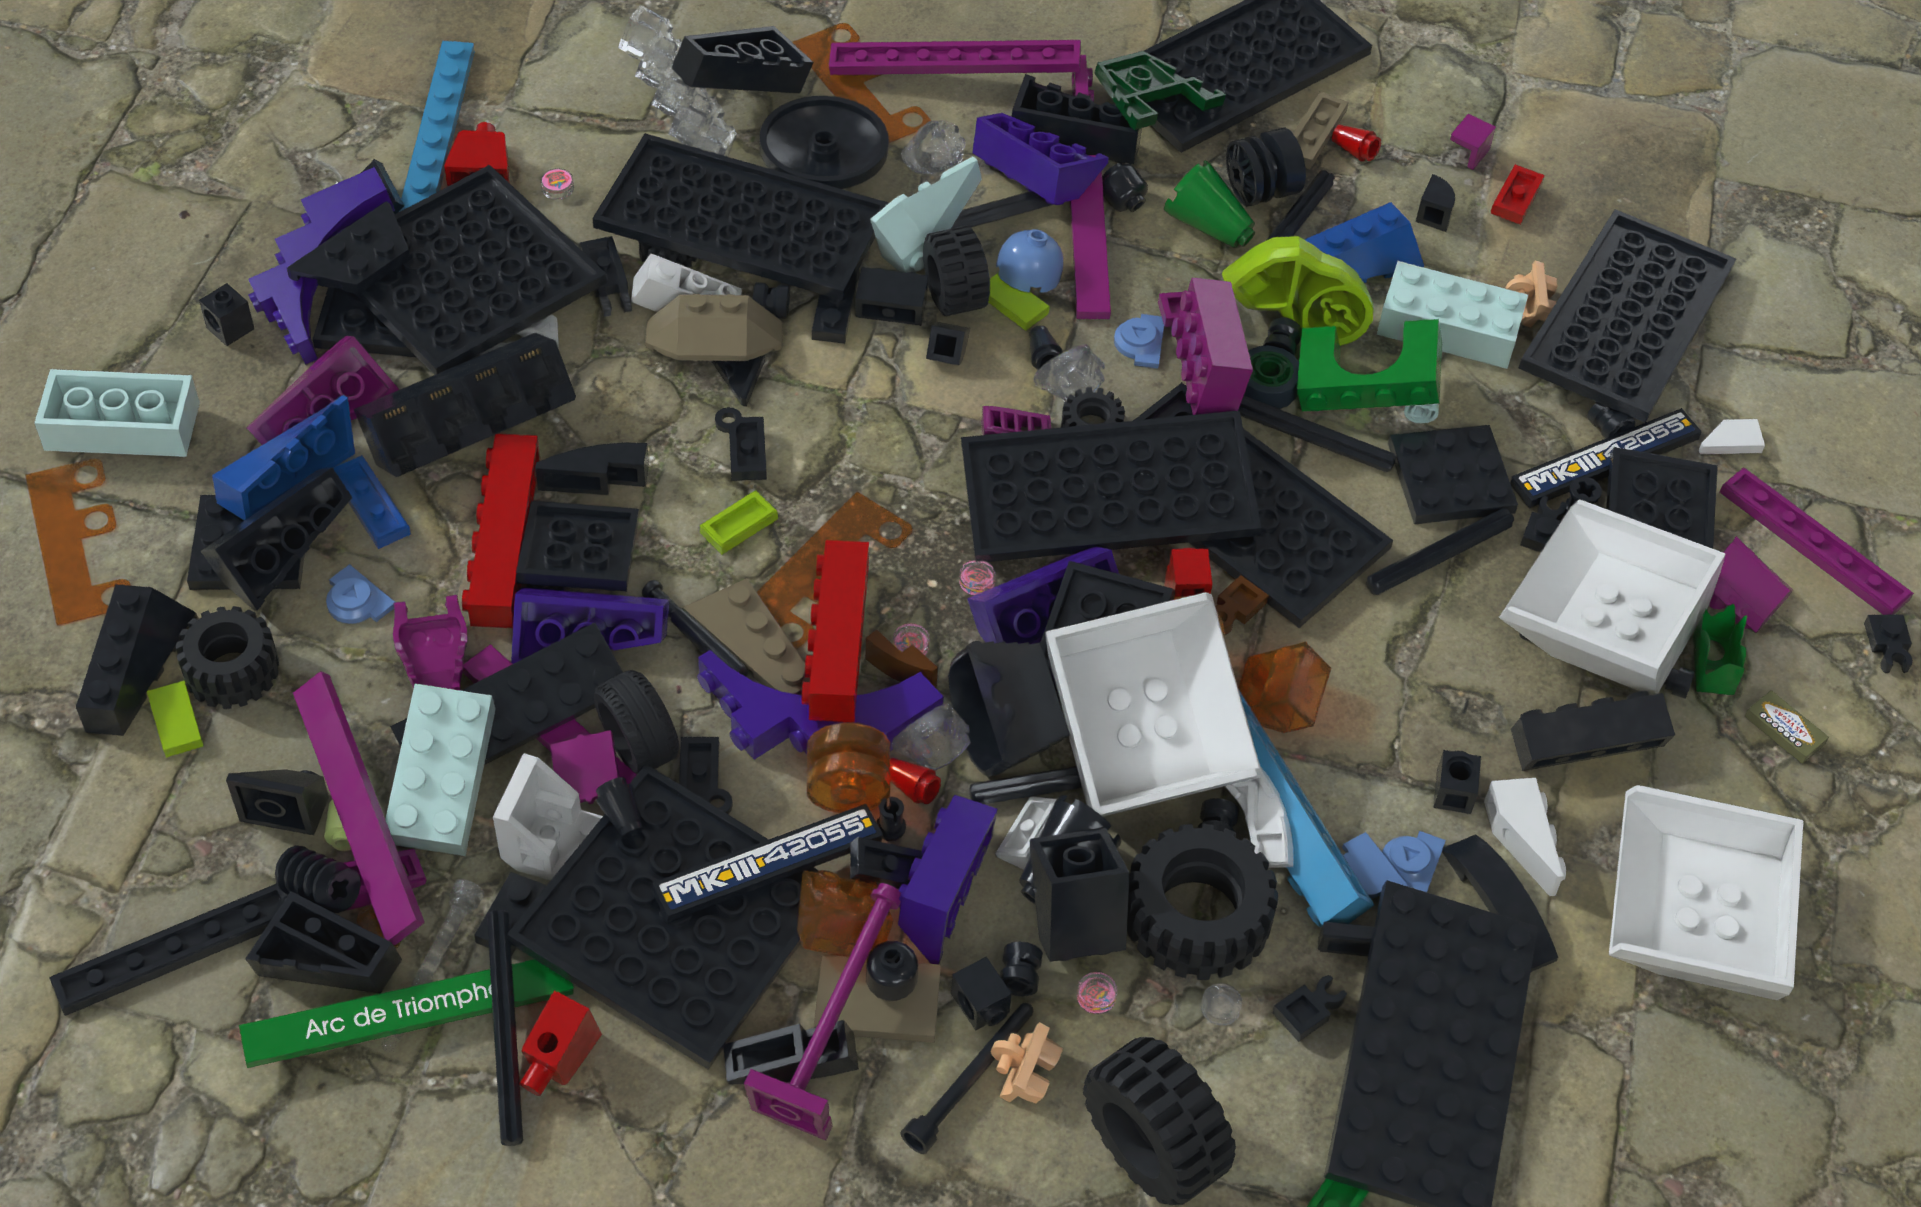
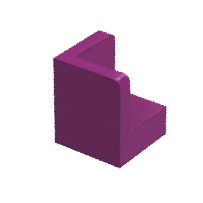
(1475, 136)

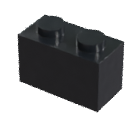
(891, 296)

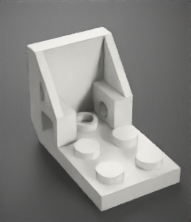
(540, 820)

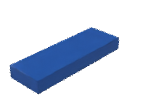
(372, 503)

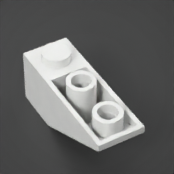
(664, 280)
(1521, 824)

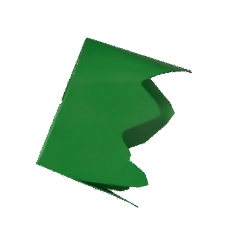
(1730, 668)

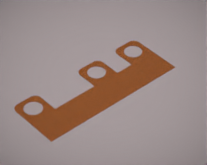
(851, 87)
(60, 540)
(798, 574)

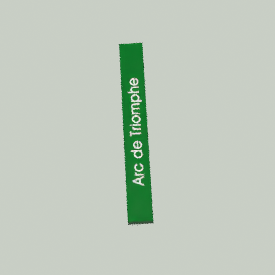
(391, 1013)

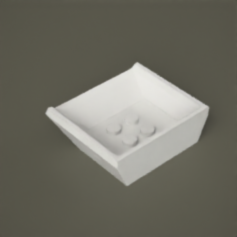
(1615, 596)
(1151, 705)
(1708, 892)

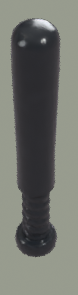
(693, 630)

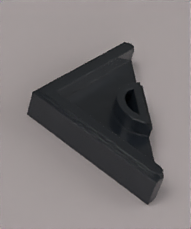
(741, 376)

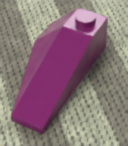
(341, 371)

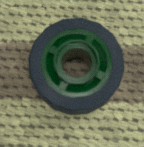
(1273, 376)

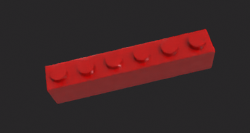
(501, 531)
(838, 631)

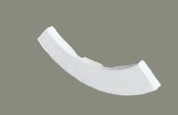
(1265, 819)

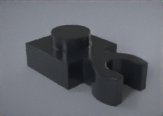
(1542, 525)
(1890, 636)
(1307, 1010)

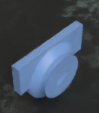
(1141, 340)
(356, 598)
(1415, 858)
(1370, 865)

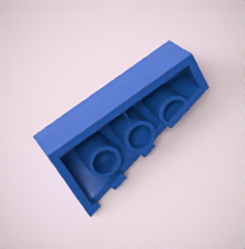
(1372, 242)
(286, 460)

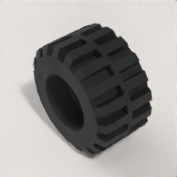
(956, 270)
(223, 634)

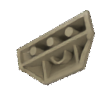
(714, 328)

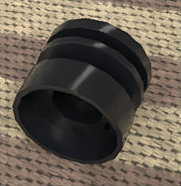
(1265, 166)

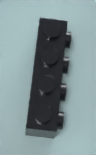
(1592, 730)

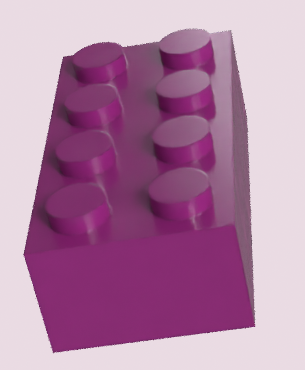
(1211, 347)

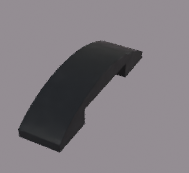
(1500, 890)

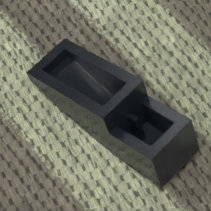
(594, 468)
(781, 1051)

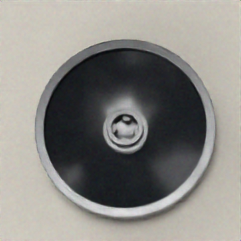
(825, 141)

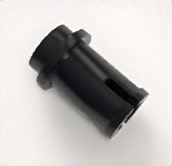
(891, 819)

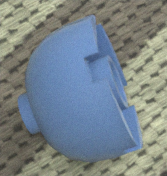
(1030, 261)

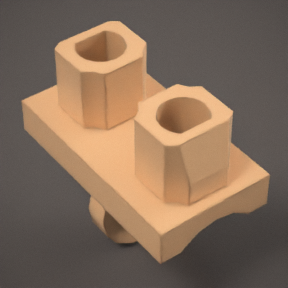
(1539, 290)
(1033, 1050)

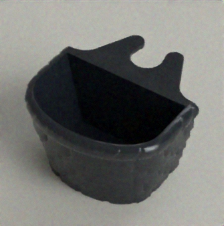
(1006, 702)

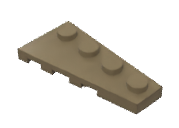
(752, 634)

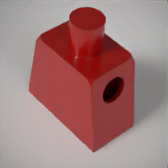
(475, 151)
(558, 1043)

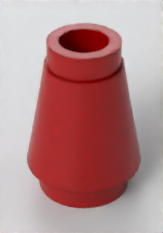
(1358, 142)
(914, 780)

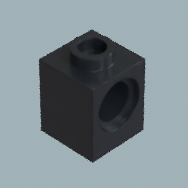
(226, 314)
(1454, 793)
(981, 994)

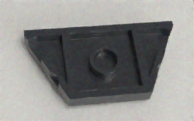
(356, 254)

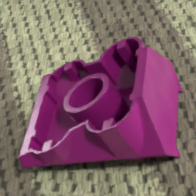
(1749, 586)

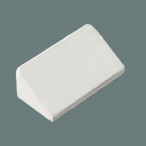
(1028, 825)

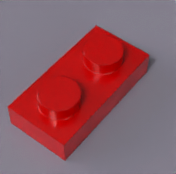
(1517, 194)

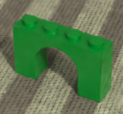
(1409, 381)

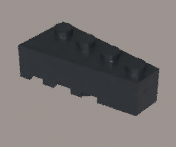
(743, 61)
(1077, 120)

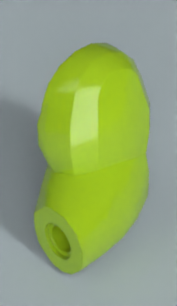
(1302, 286)

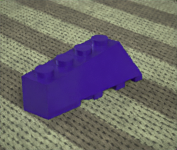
(1036, 158)
(1023, 605)
(551, 615)
(945, 874)

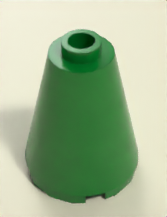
(1211, 207)

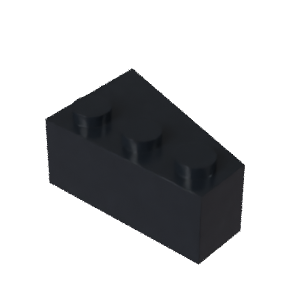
(322, 949)

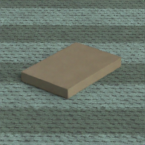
(873, 1017)

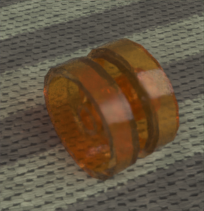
(848, 767)

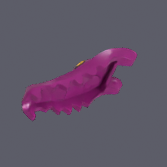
(432, 645)

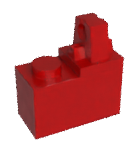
(1189, 572)

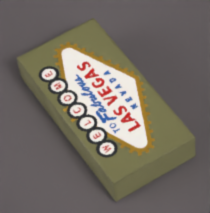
(1786, 726)

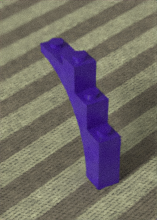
(325, 216)
(768, 716)

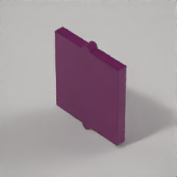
(586, 763)

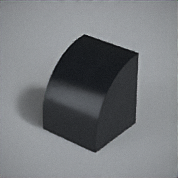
(1436, 204)
(947, 343)

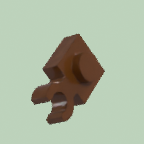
(1240, 602)

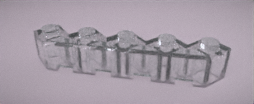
(696, 114)

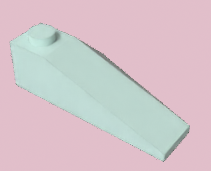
(907, 220)

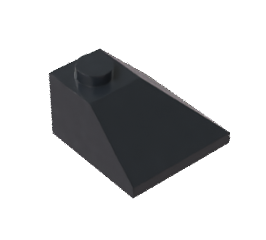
(279, 798)

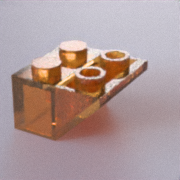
(1285, 687)
(835, 912)

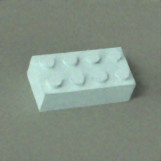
(1473, 316)
(117, 413)
(440, 769)

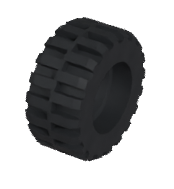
(1209, 859)
(1159, 1120)

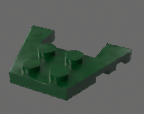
(1144, 78)

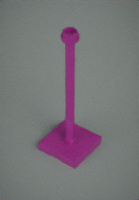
(790, 1101)

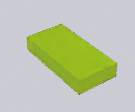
(1019, 306)
(738, 522)
(175, 719)

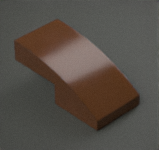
(898, 664)

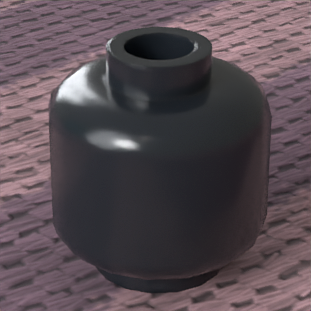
(1124, 187)
(891, 970)

